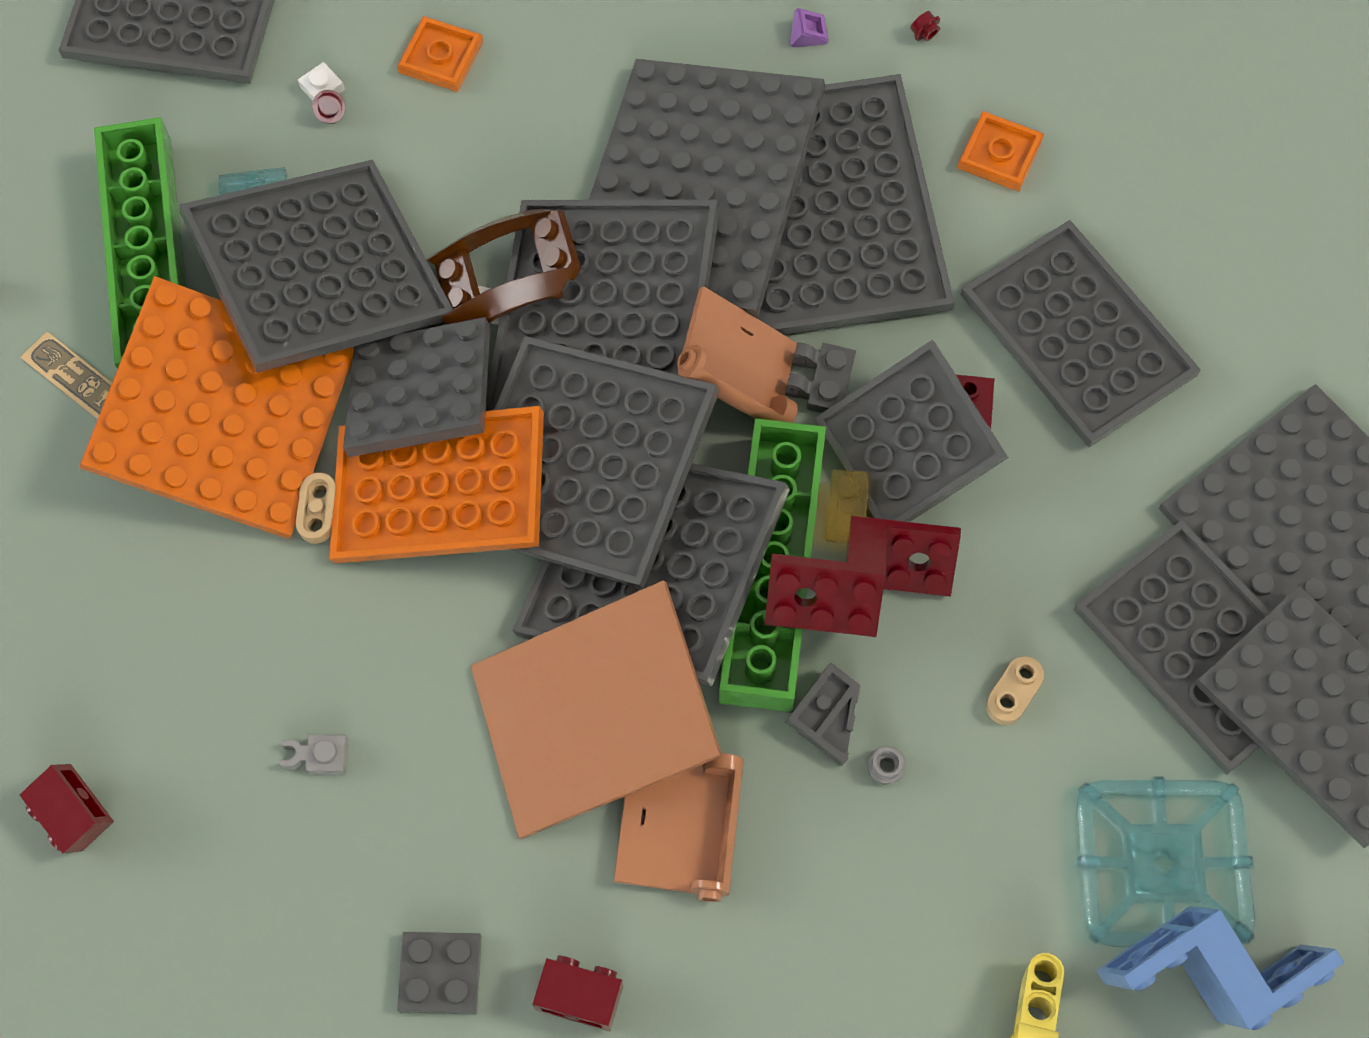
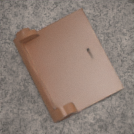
(740, 357)
(685, 832)

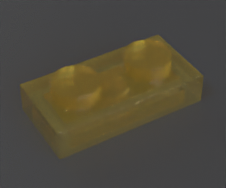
(846, 499)

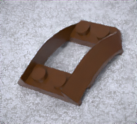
(555, 254)

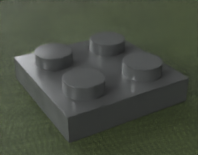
(439, 973)

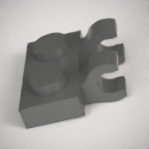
(831, 376)

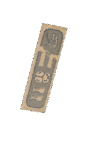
(68, 373)

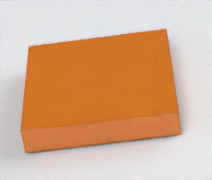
(440, 53)
(1000, 151)

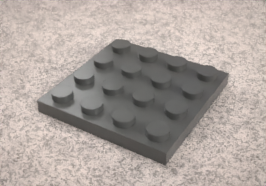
(418, 388)
(912, 435)

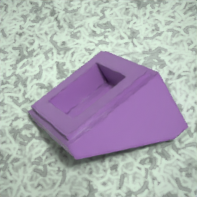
(808, 29)

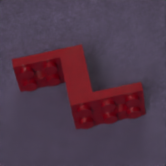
(852, 590)

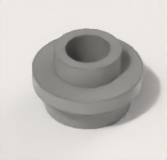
(887, 754)

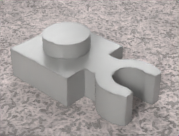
(322, 755)

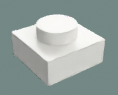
(320, 79)

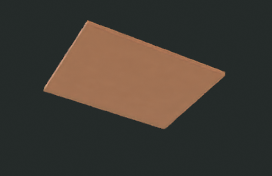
(595, 710)

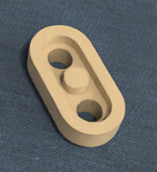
(315, 510)
(1016, 689)

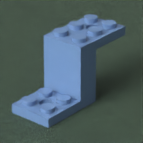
(1221, 968)

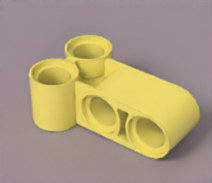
(1040, 995)

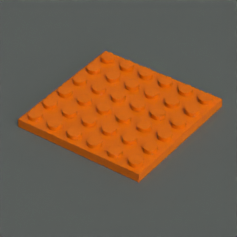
(201, 422)

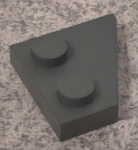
(827, 713)

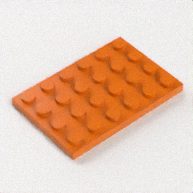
(442, 494)

